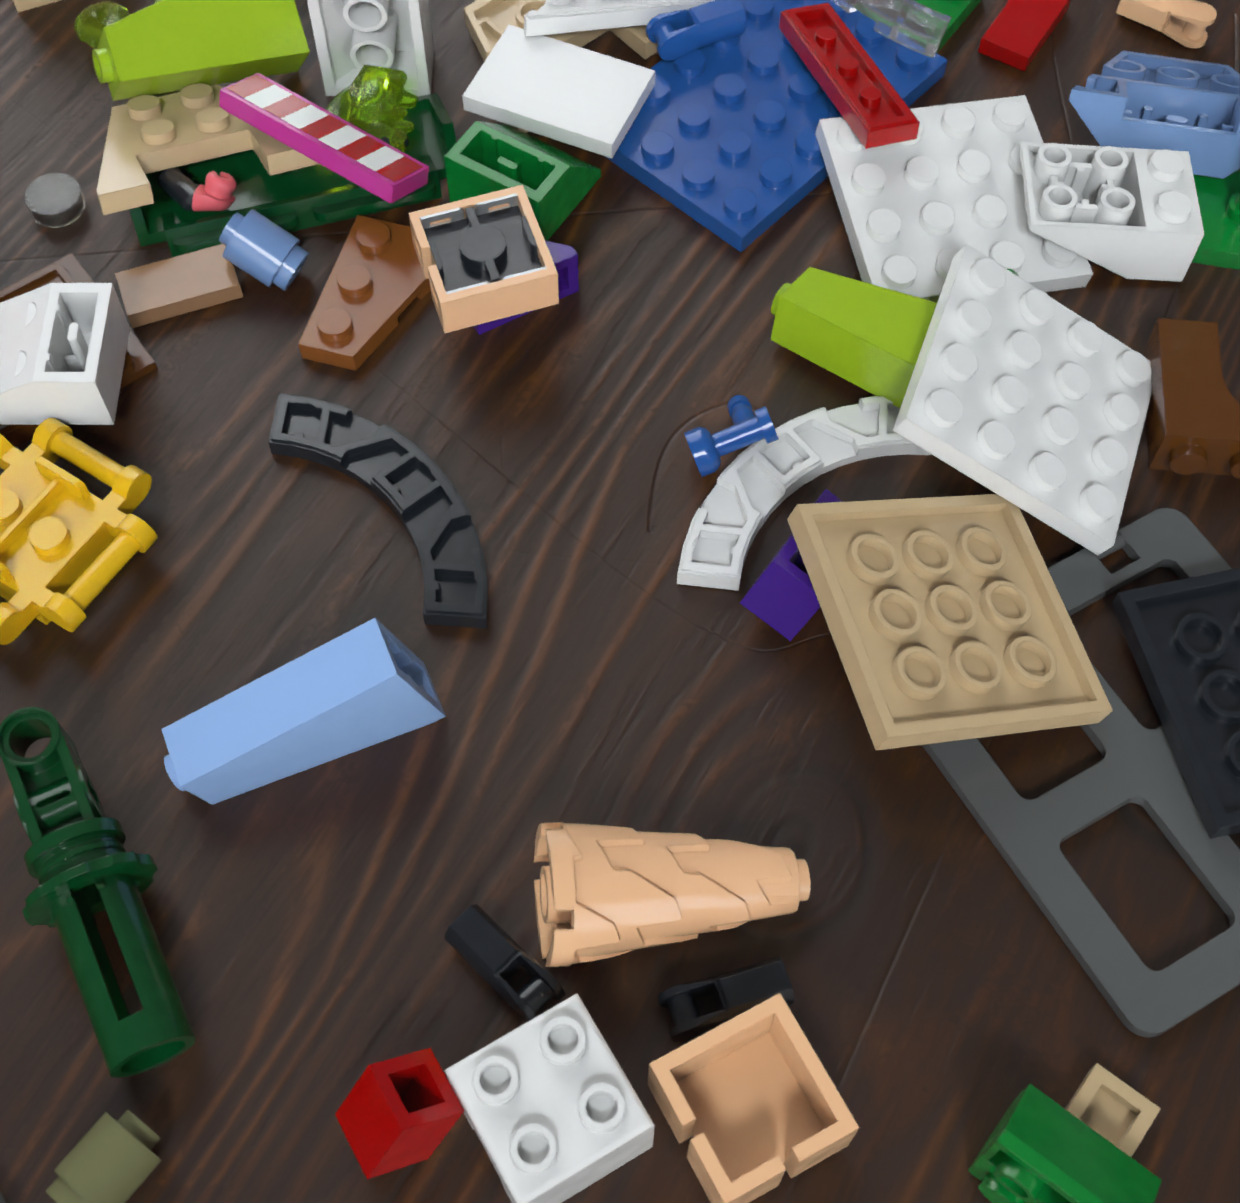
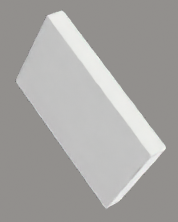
(559, 91)

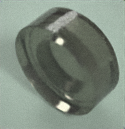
(54, 200)

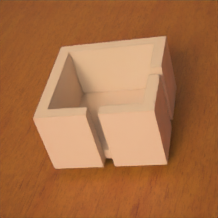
(751, 1103)

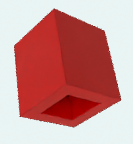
(398, 1112)

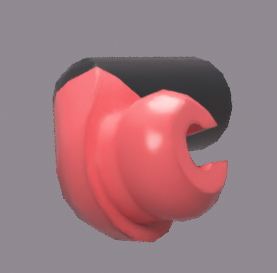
(190, 196)

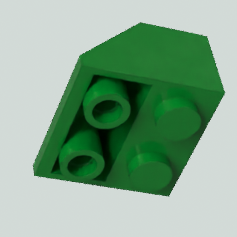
(503, 157)
(1054, 1157)

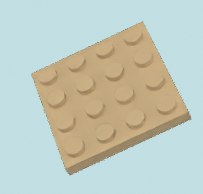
(946, 619)

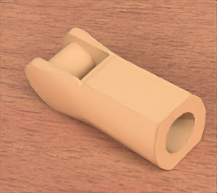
(1178, 19)

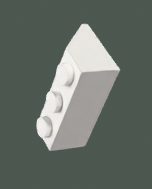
(373, 34)

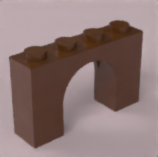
(1190, 409)

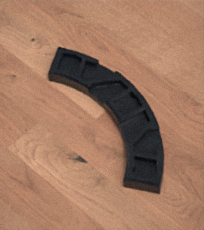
(411, 488)

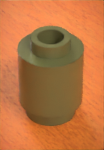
(107, 1162)

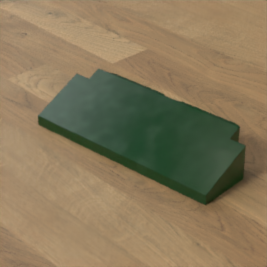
(294, 197)

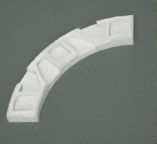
(771, 473)

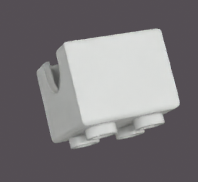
(552, 1105)

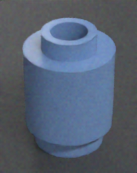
(263, 249)

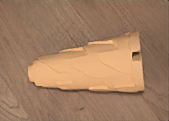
(649, 889)

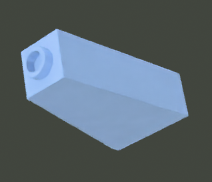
(303, 715)

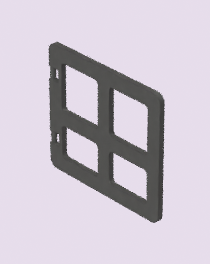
(1133, 769)

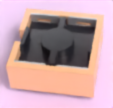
(484, 258)

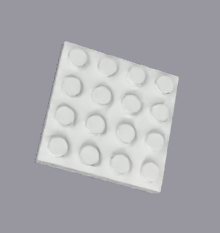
(951, 187)
(1028, 400)

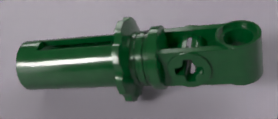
(80, 873)

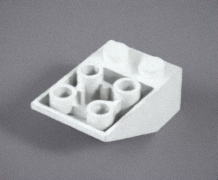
(1115, 206)
(62, 354)

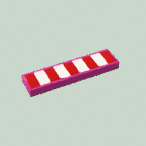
(324, 137)

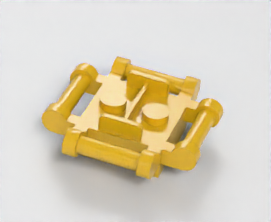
(58, 536)

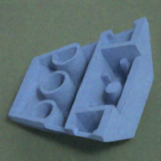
(1167, 106)

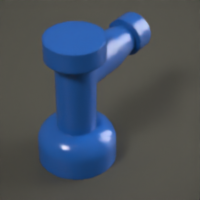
(746, 430)

